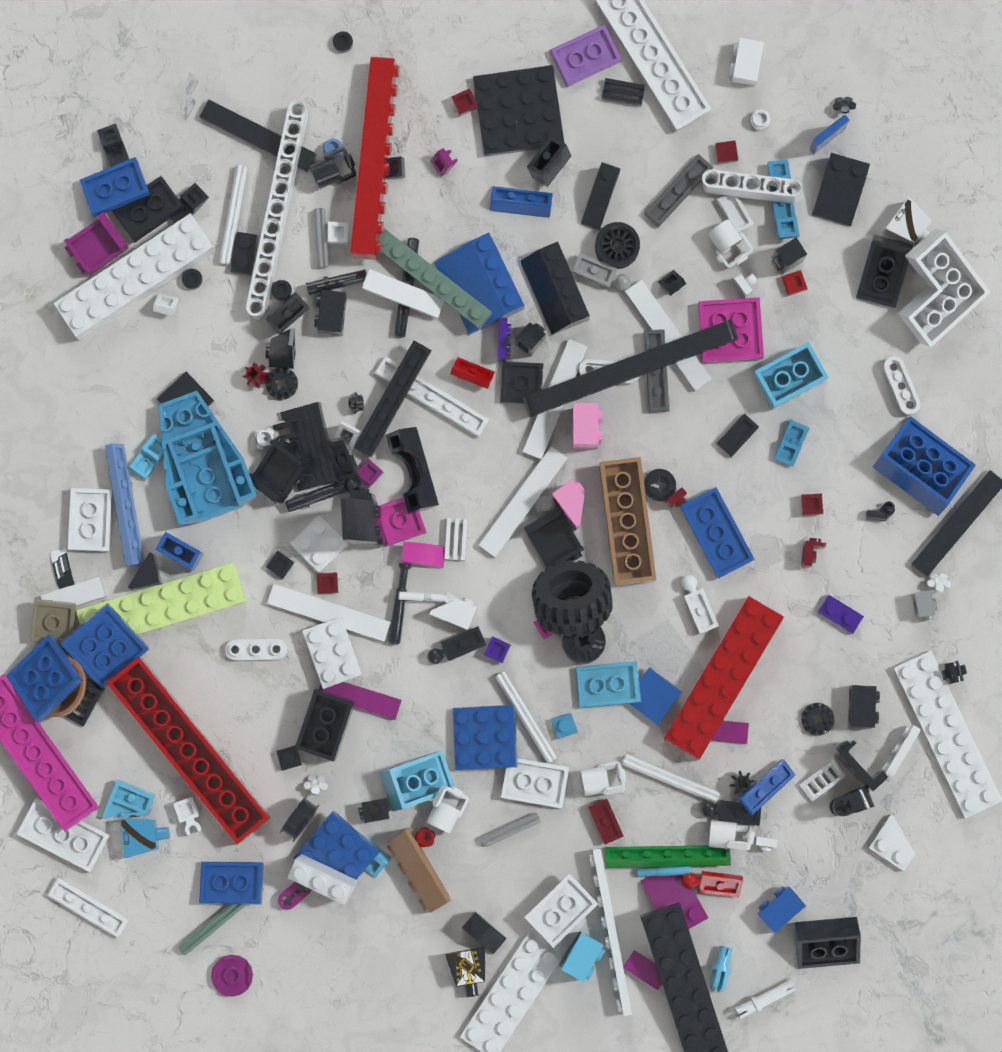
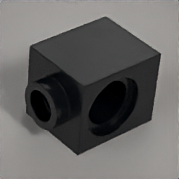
(383, 808)

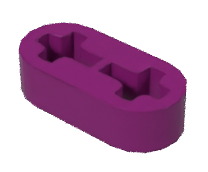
(298, 897)

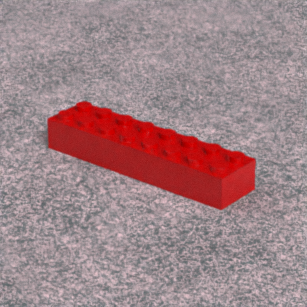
(723, 678)

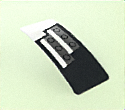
(62, 568)

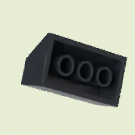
(555, 288)

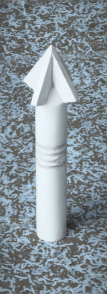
(445, 598)

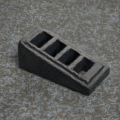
(95, 688)

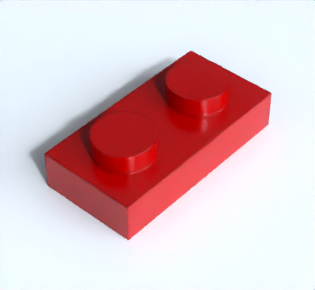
(472, 373)

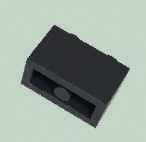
(549, 161)
(788, 256)
(331, 312)
(287, 313)
(863, 706)

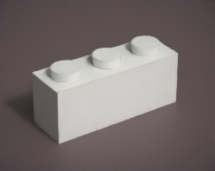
(322, 879)

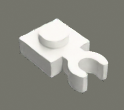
(187, 811)

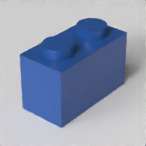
(179, 551)
(781, 908)

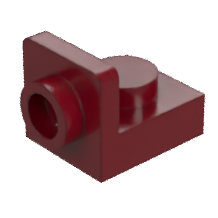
(808, 555)

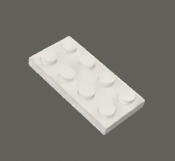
(78, 845)

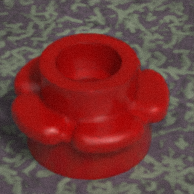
(430, 837)

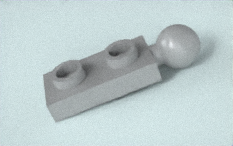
(600, 272)

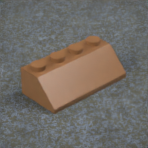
(419, 870)

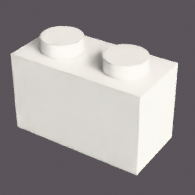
(747, 61)

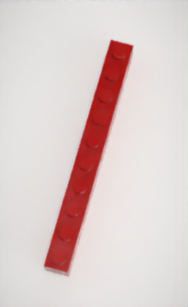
(374, 157)

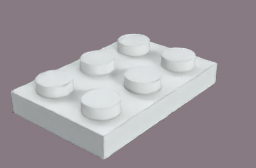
(90, 519)
(332, 652)
(536, 783)
(561, 910)

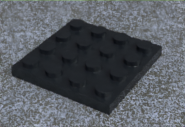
(517, 110)

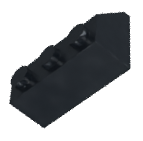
(827, 942)

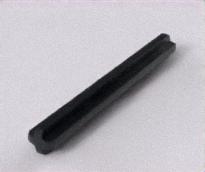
(403, 311)

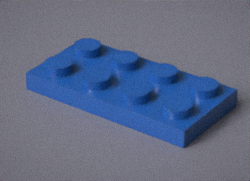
(717, 532)

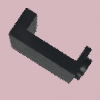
(279, 471)
(554, 538)
(856, 769)

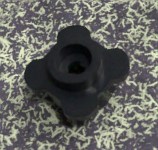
(356, 403)

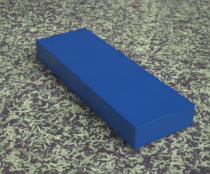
(766, 787)

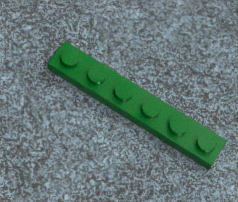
(666, 856)

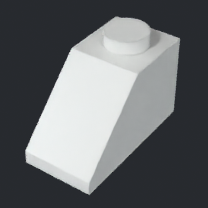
(456, 613)

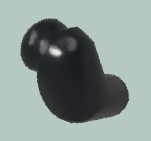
(883, 513)

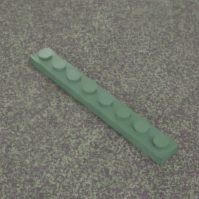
(434, 280)

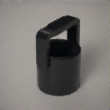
(326, 172)

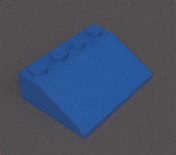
(483, 275)
(924, 466)

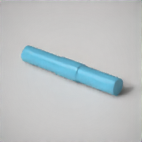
(663, 871)

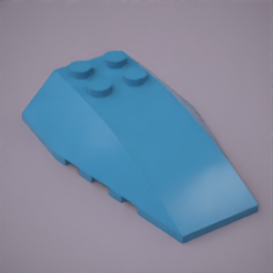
(201, 462)

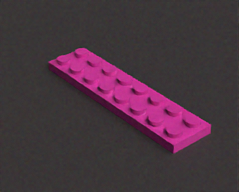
(42, 761)

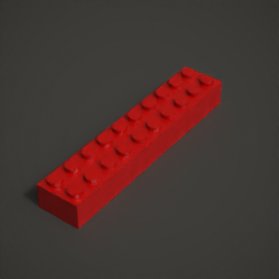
(189, 750)

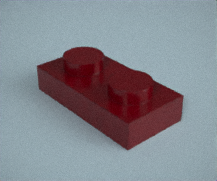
(605, 821)

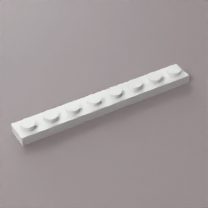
(612, 940)

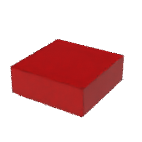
(794, 283)

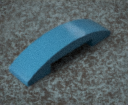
(784, 213)

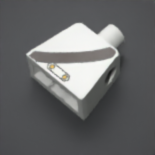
(909, 224)

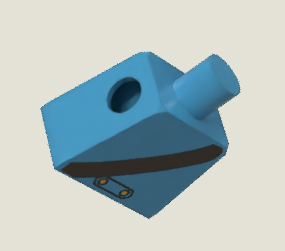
(141, 835)

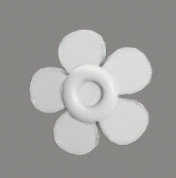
(939, 582)
(316, 785)

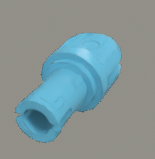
(721, 970)

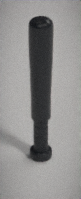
(399, 605)

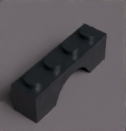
(407, 446)

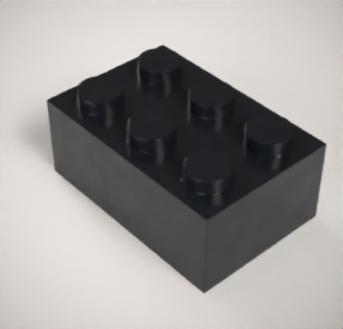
(325, 724)

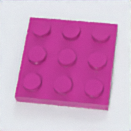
(748, 325)

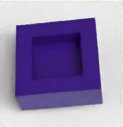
(497, 649)

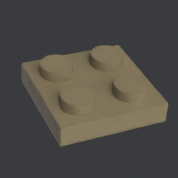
(53, 619)

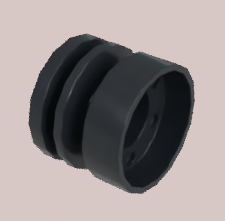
(588, 653)

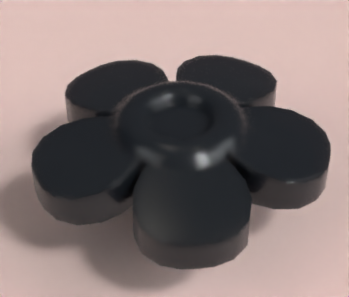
(844, 104)

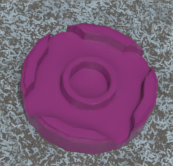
(232, 975)

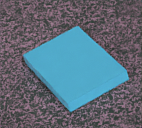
(608, 684)

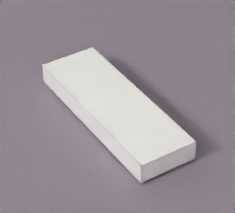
(78, 593)

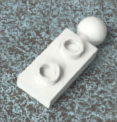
(698, 605)

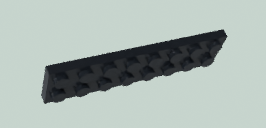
(683, 980)

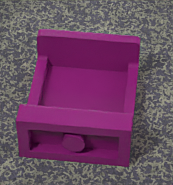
(96, 245)

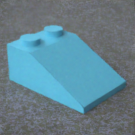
(416, 780)

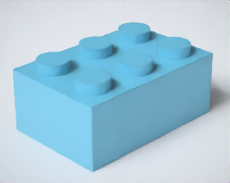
(790, 375)

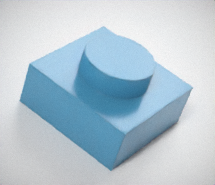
(564, 726)

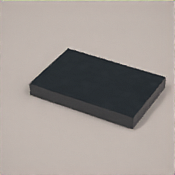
(150, 211)

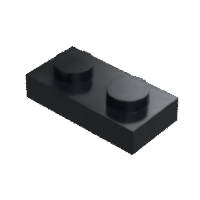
(244, 253)

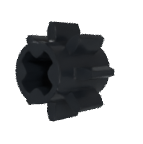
(954, 672)
(748, 782)

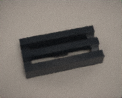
(605, 96)

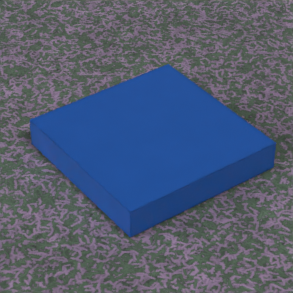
(829, 134)
(656, 696)

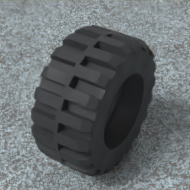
(576, 615)

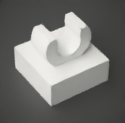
(744, 285)

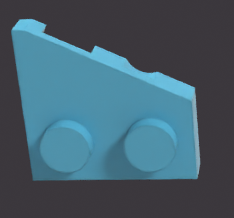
(128, 801)

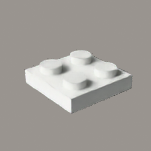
(319, 543)

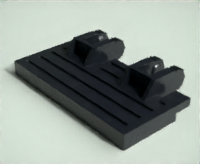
(311, 434)

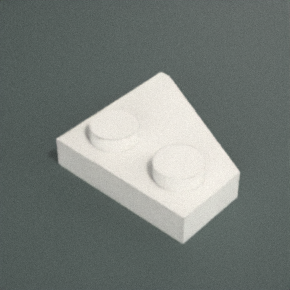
(892, 844)

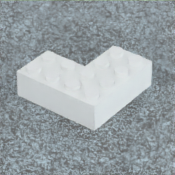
(950, 290)

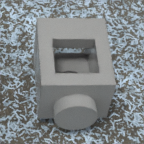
(925, 605)

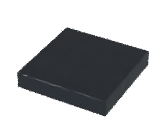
(520, 380)
(184, 385)

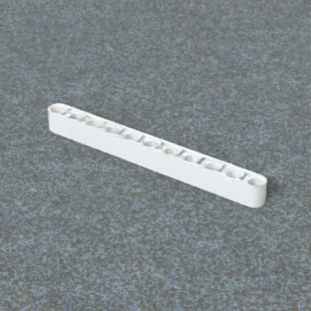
(277, 199)

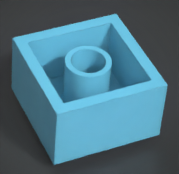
(582, 957)

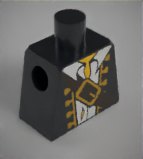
(467, 969)

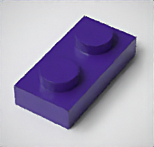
(503, 348)
(840, 614)

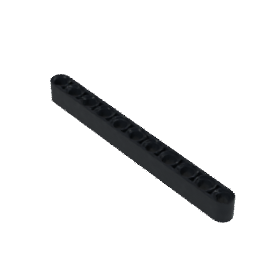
(630, 368)

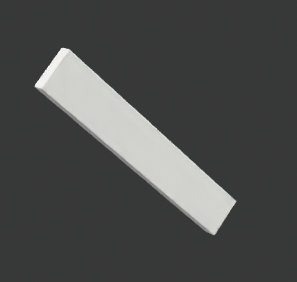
(658, 319)
(437, 400)
(546, 421)
(523, 502)
(327, 611)

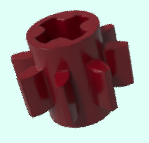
(252, 371)

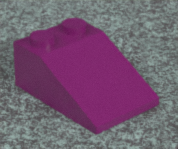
(670, 890)

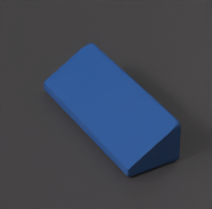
(521, 201)

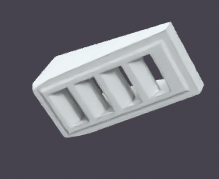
(840, 775)

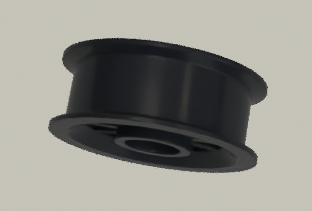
(610, 229)
(299, 818)

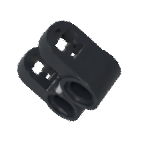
(855, 801)

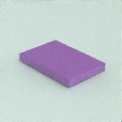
(585, 55)

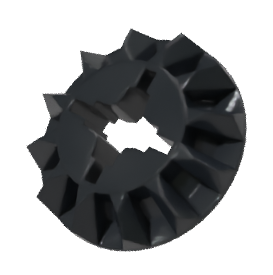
(285, 392)
(665, 477)
(807, 719)

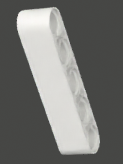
(758, 193)

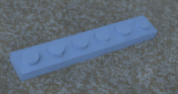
(124, 504)

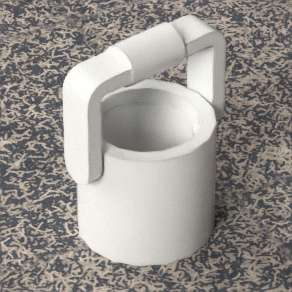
(726, 238)
(596, 780)
(443, 815)
(724, 835)

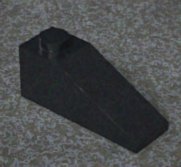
(600, 195)

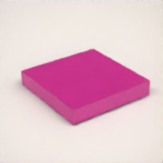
(399, 524)

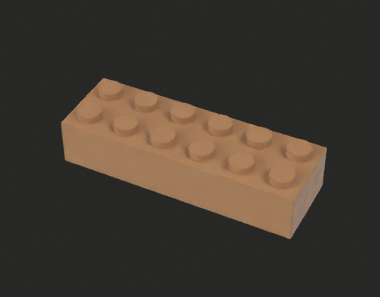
(627, 521)

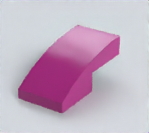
(423, 554)

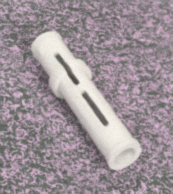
(765, 999)

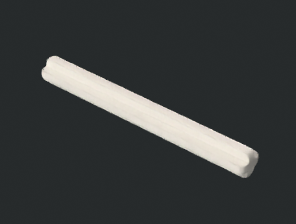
(233, 214)
(526, 717)
(670, 778)

